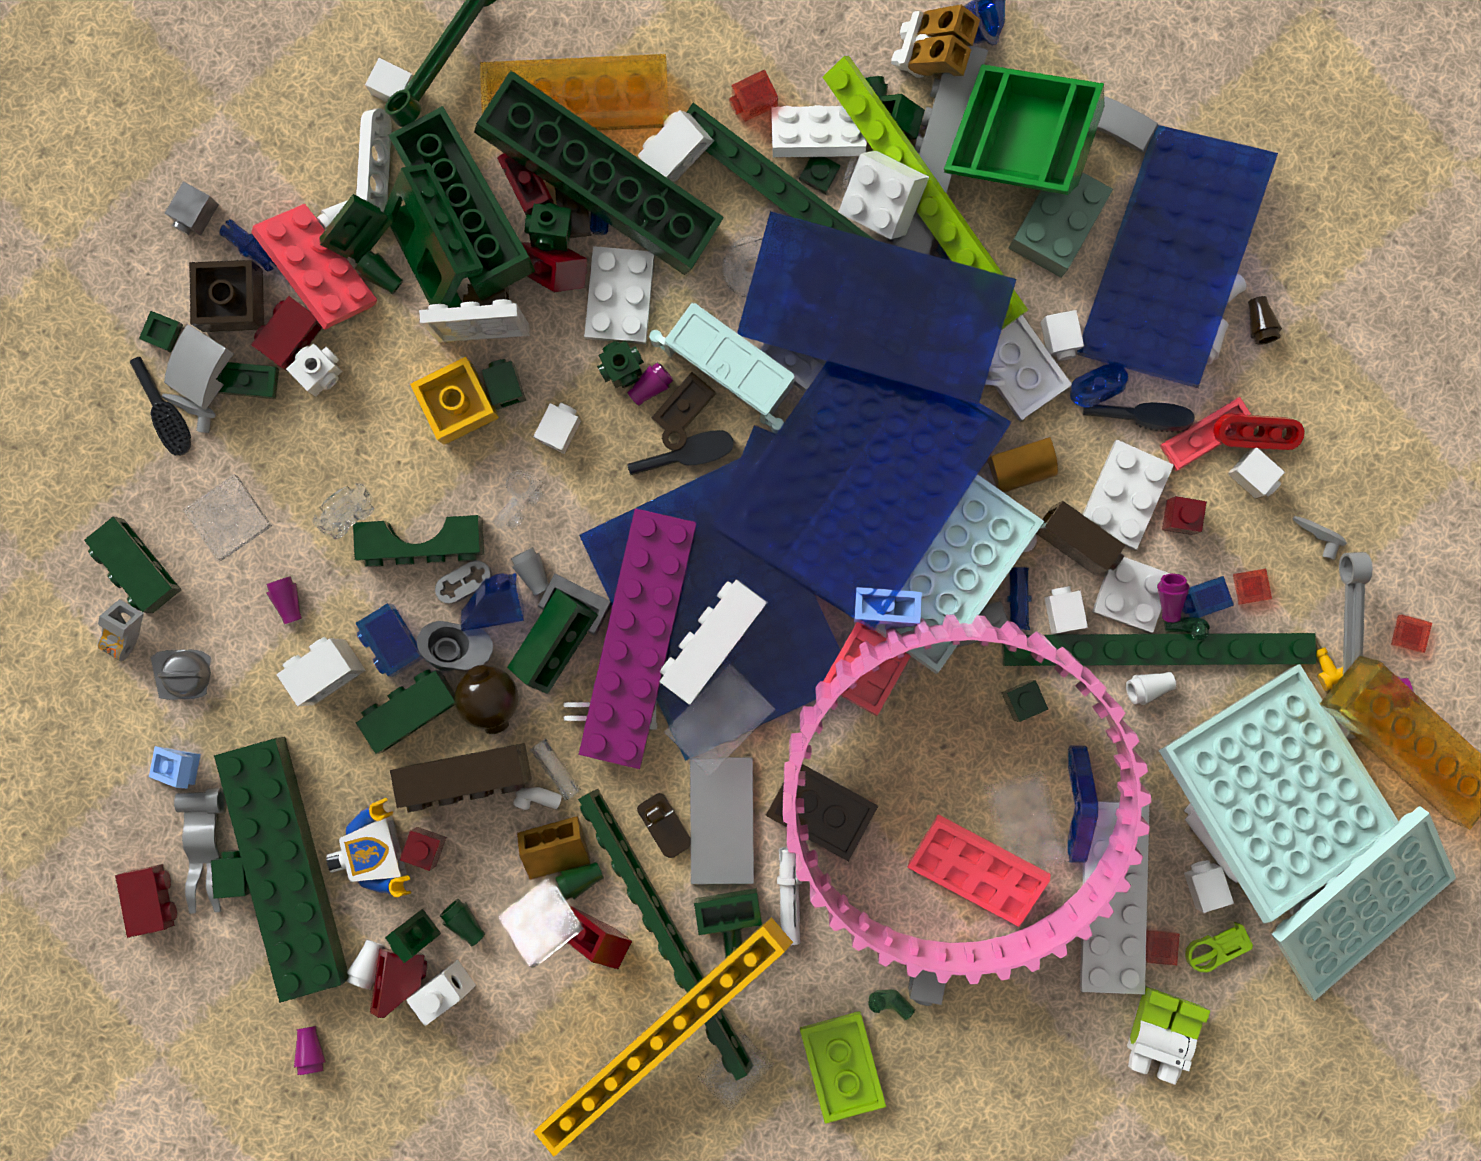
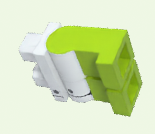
(1165, 1031)

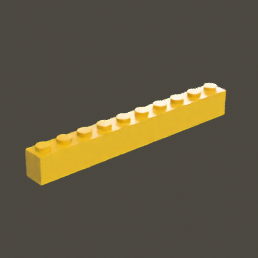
(663, 1036)

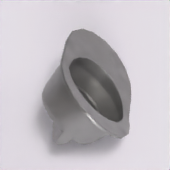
(451, 649)
(181, 673)

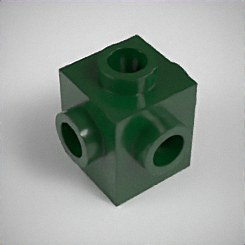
(549, 227)
(620, 375)

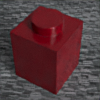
(1184, 515)
(423, 848)

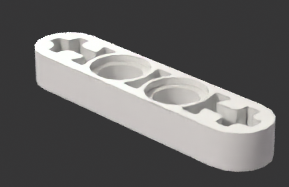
(377, 125)

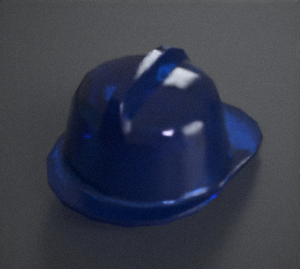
(991, 19)

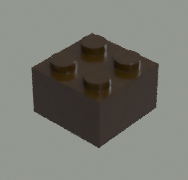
(226, 295)

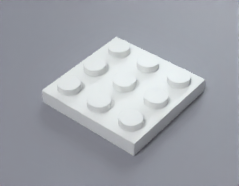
(474, 321)

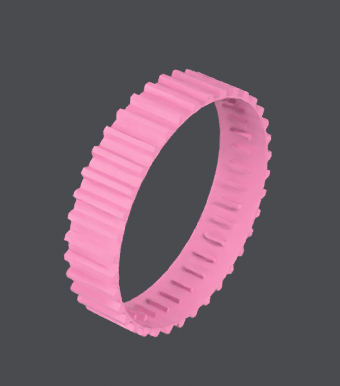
(1023, 946)

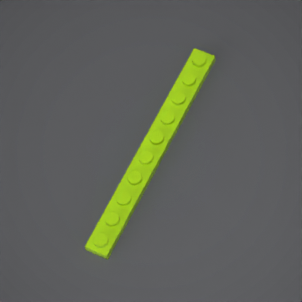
(935, 205)

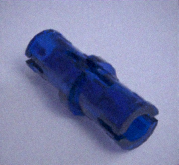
(246, 243)
(1019, 597)

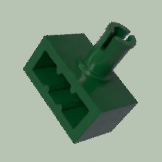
(728, 915)

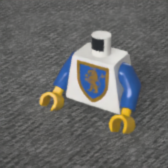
(372, 852)

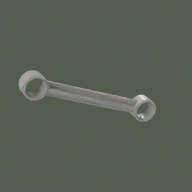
(1355, 572)

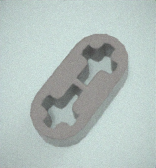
(460, 575)

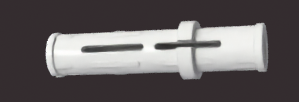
(789, 895)

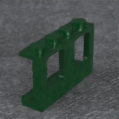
(431, 235)

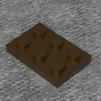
(831, 811)

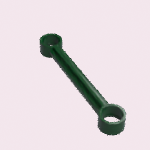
(404, 104)

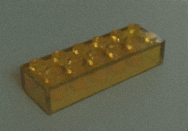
(599, 90)
(1409, 739)

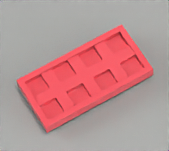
(317, 274)
(871, 687)
(979, 870)

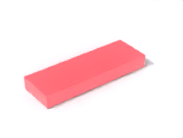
(1199, 437)

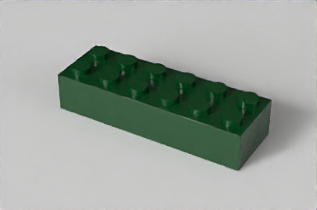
(437, 142)

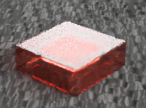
(1252, 586)
(1411, 633)
(1162, 947)

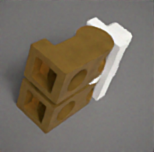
(937, 41)

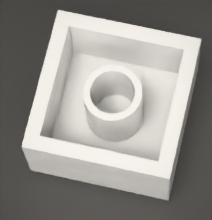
(883, 194)
(320, 671)

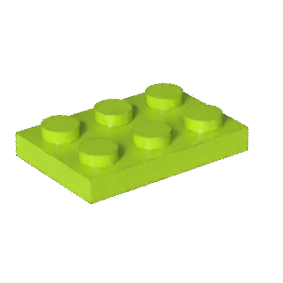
(842, 1067)

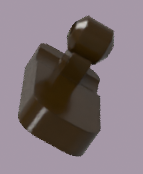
(664, 825)

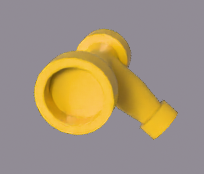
(1330, 674)

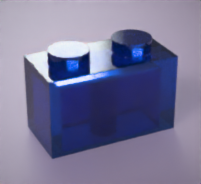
(389, 640)

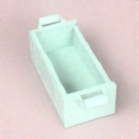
(729, 361)

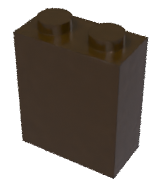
(1081, 539)

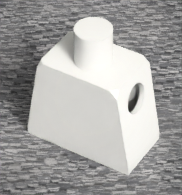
(440, 993)

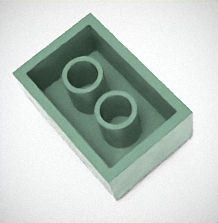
(1060, 225)

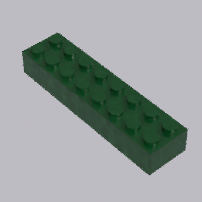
(597, 173)
(282, 869)

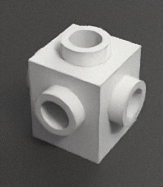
(315, 369)

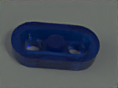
(1093, 386)

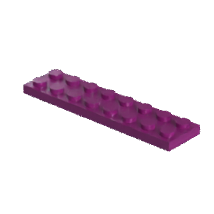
(637, 638)

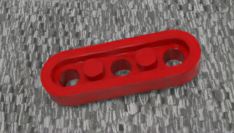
(1268, 435)

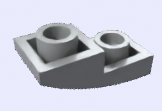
(1126, 125)

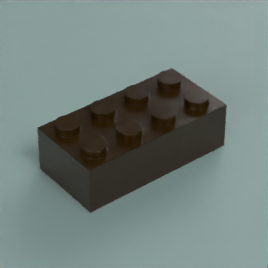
(461, 775)

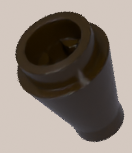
(1263, 322)

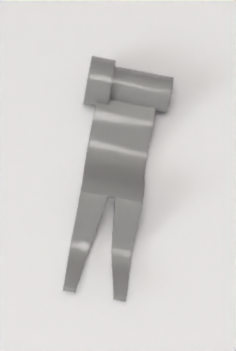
(199, 839)

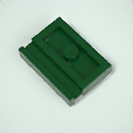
(355, 229)

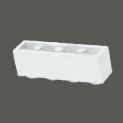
(713, 640)

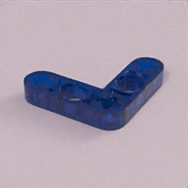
(1086, 804)

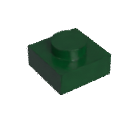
(819, 173)
(160, 331)

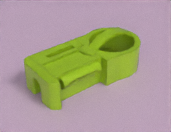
(1224, 948)

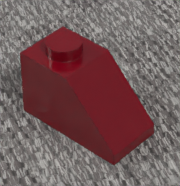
(557, 268)
(599, 941)
(395, 981)

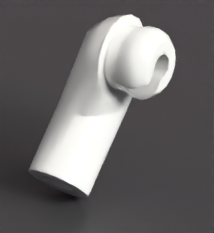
(536, 795)

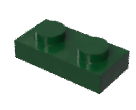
(249, 380)
(412, 936)

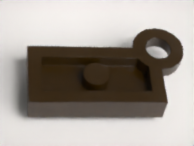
(682, 409)

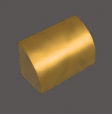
(1024, 465)
(553, 848)

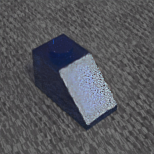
(494, 603)

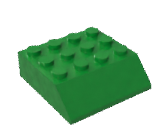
(1027, 129)

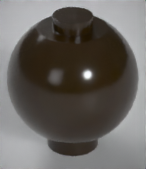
(486, 698)

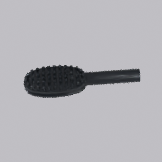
(1150, 415)
(165, 417)
(698, 450)

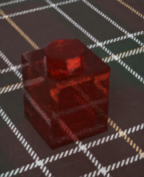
(753, 96)

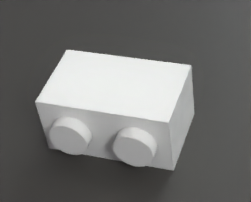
(675, 145)

